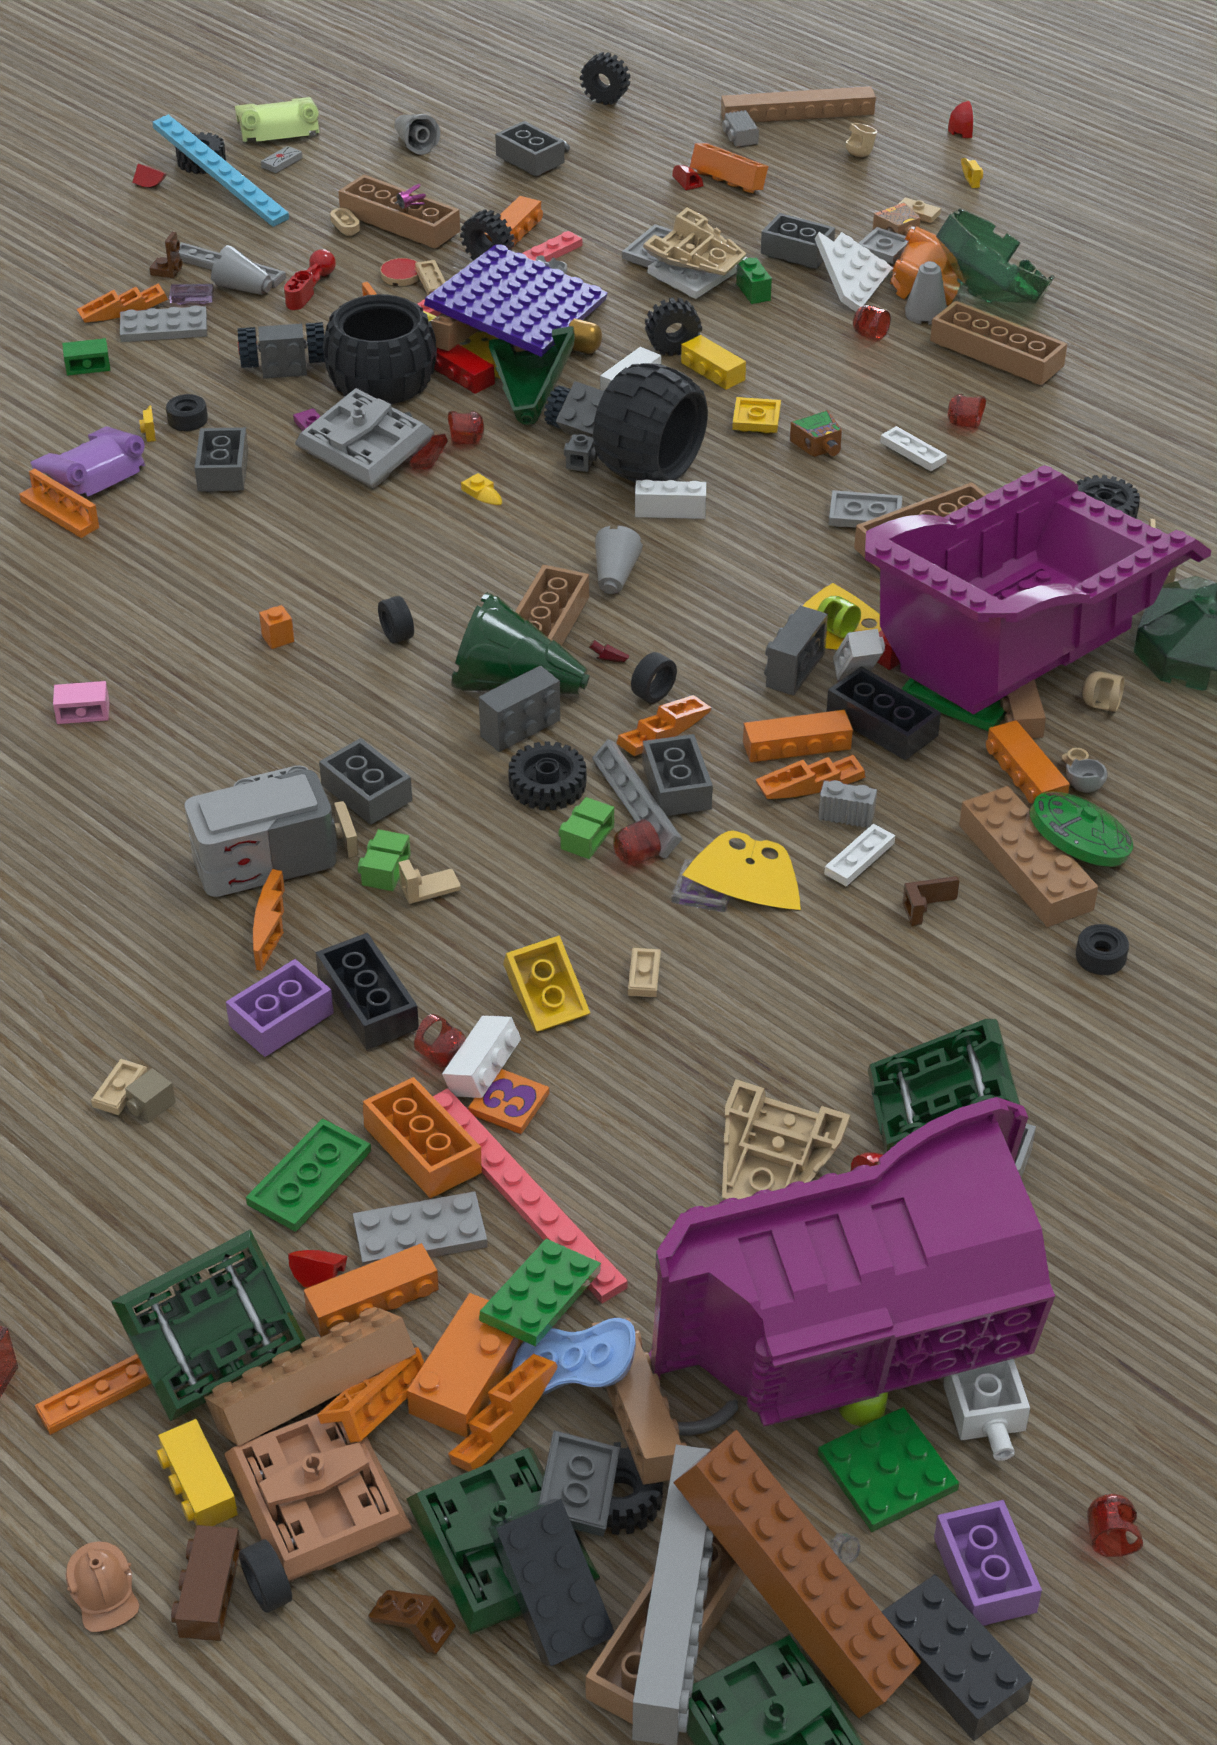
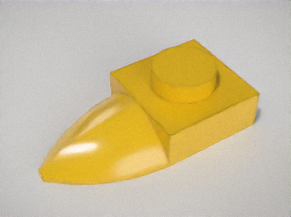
(972, 172)
(147, 424)
(481, 489)

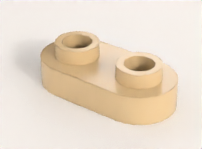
(345, 221)

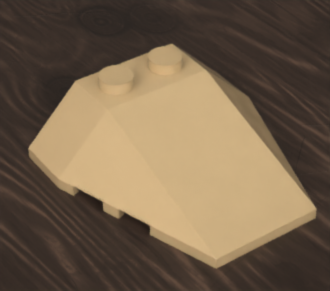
(695, 246)
(774, 1141)

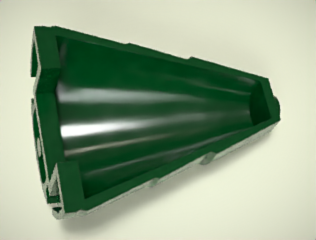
(531, 377)
(505, 646)

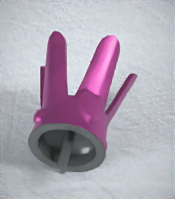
(405, 200)

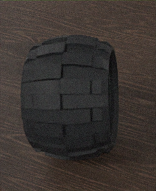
(380, 347)
(650, 423)

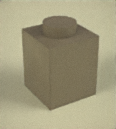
(150, 1095)

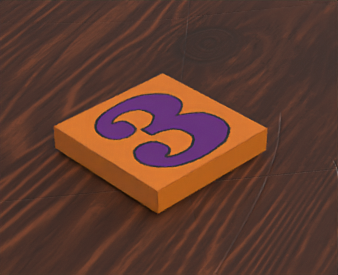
(510, 1101)

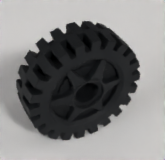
(1112, 492)
(547, 775)

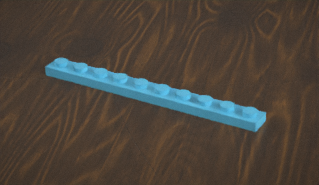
(221, 170)

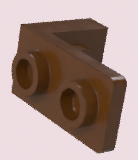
(171, 265)
(920, 893)
(419, 1613)

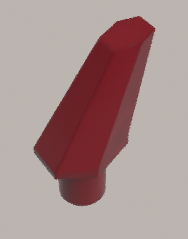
(608, 652)

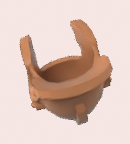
(101, 1586)

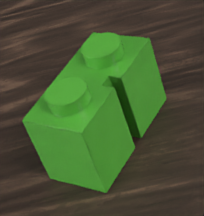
(587, 827)
(380, 864)

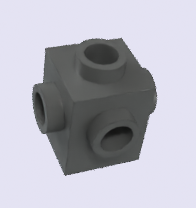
(580, 453)

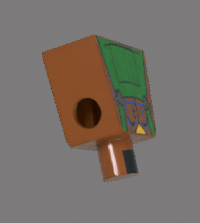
(817, 434)

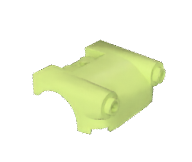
(278, 119)

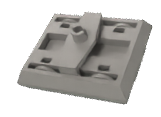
(364, 438)

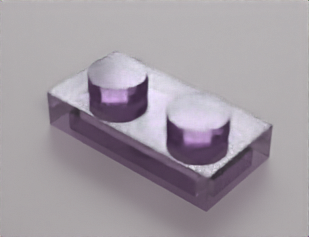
(191, 293)

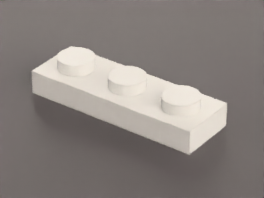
(913, 448)
(859, 855)

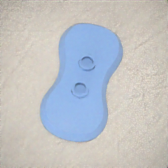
(585, 1357)

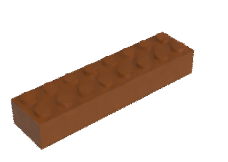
(798, 1574)

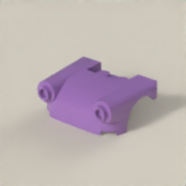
(96, 464)

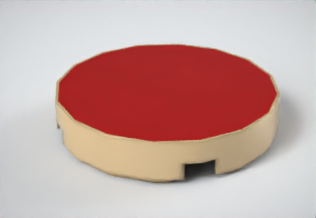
(399, 271)

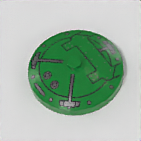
(1081, 829)

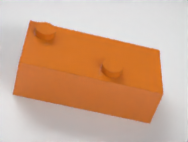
(422, 1137)
(462, 1370)

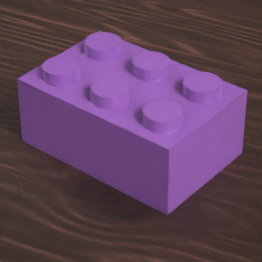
(279, 1007)
(987, 1562)

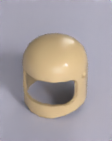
(861, 140)
(1104, 688)

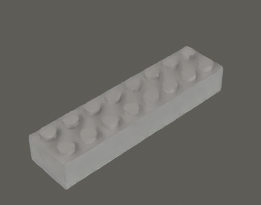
(673, 1615)

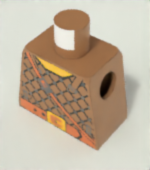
(897, 219)

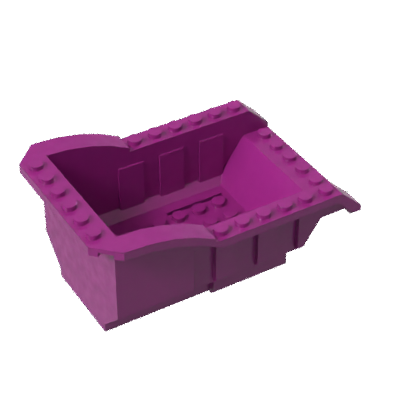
(1015, 584)
(862, 1273)

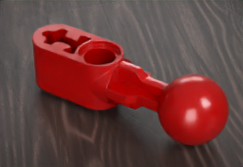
(301, 285)

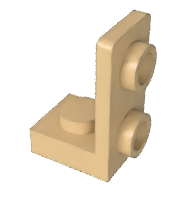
(425, 887)

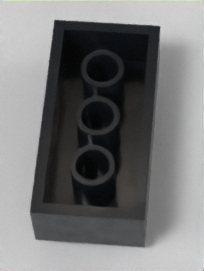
(884, 712)
(367, 991)
(552, 1582)
(959, 1658)

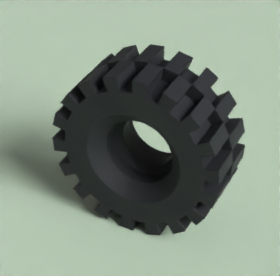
(612, 70)
(213, 142)
(475, 229)
(669, 314)
(638, 1506)

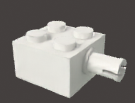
(989, 1404)

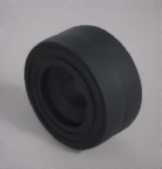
(186, 412)
(396, 619)
(1104, 937)

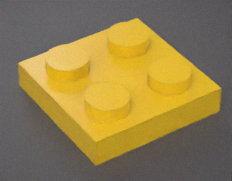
(756, 415)

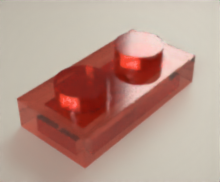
(429, 454)

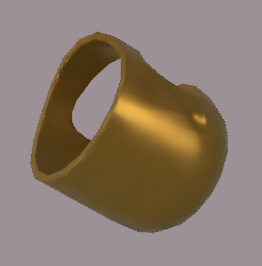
(587, 336)

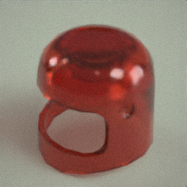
(872, 320)
(966, 411)
(466, 427)
(636, 843)
(446, 1044)
(1114, 1514)

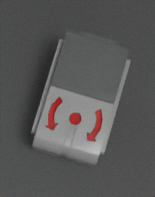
(260, 826)

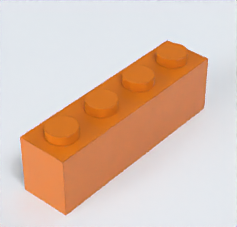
(728, 167)
(521, 216)
(797, 736)
(1024, 761)
(380, 1284)

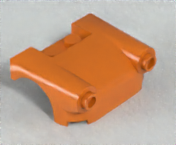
(922, 248)

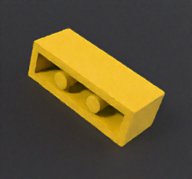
(713, 362)
(196, 1475)

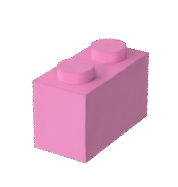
(81, 702)

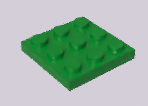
(888, 1469)

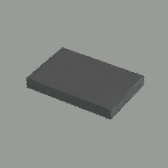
(581, 1476)

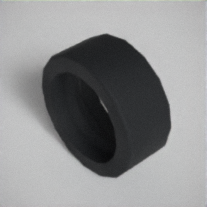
(644, 672)
(265, 1575)

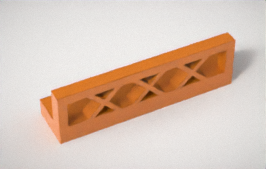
(58, 506)
(371, 1401)

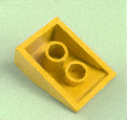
(546, 984)

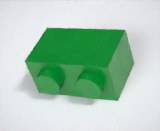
(754, 280)
(86, 356)

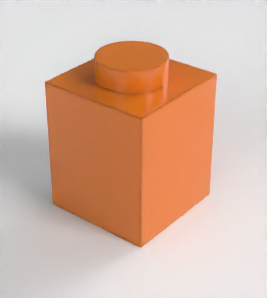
(276, 626)

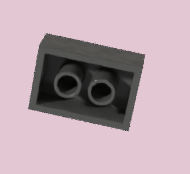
(530, 148)
(794, 240)
(221, 459)
(796, 650)
(519, 708)
(677, 774)
(365, 781)

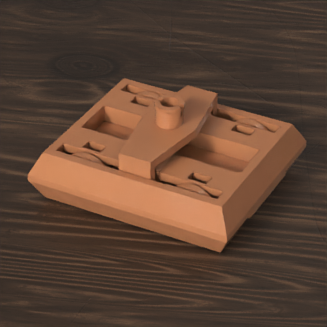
(317, 1487)

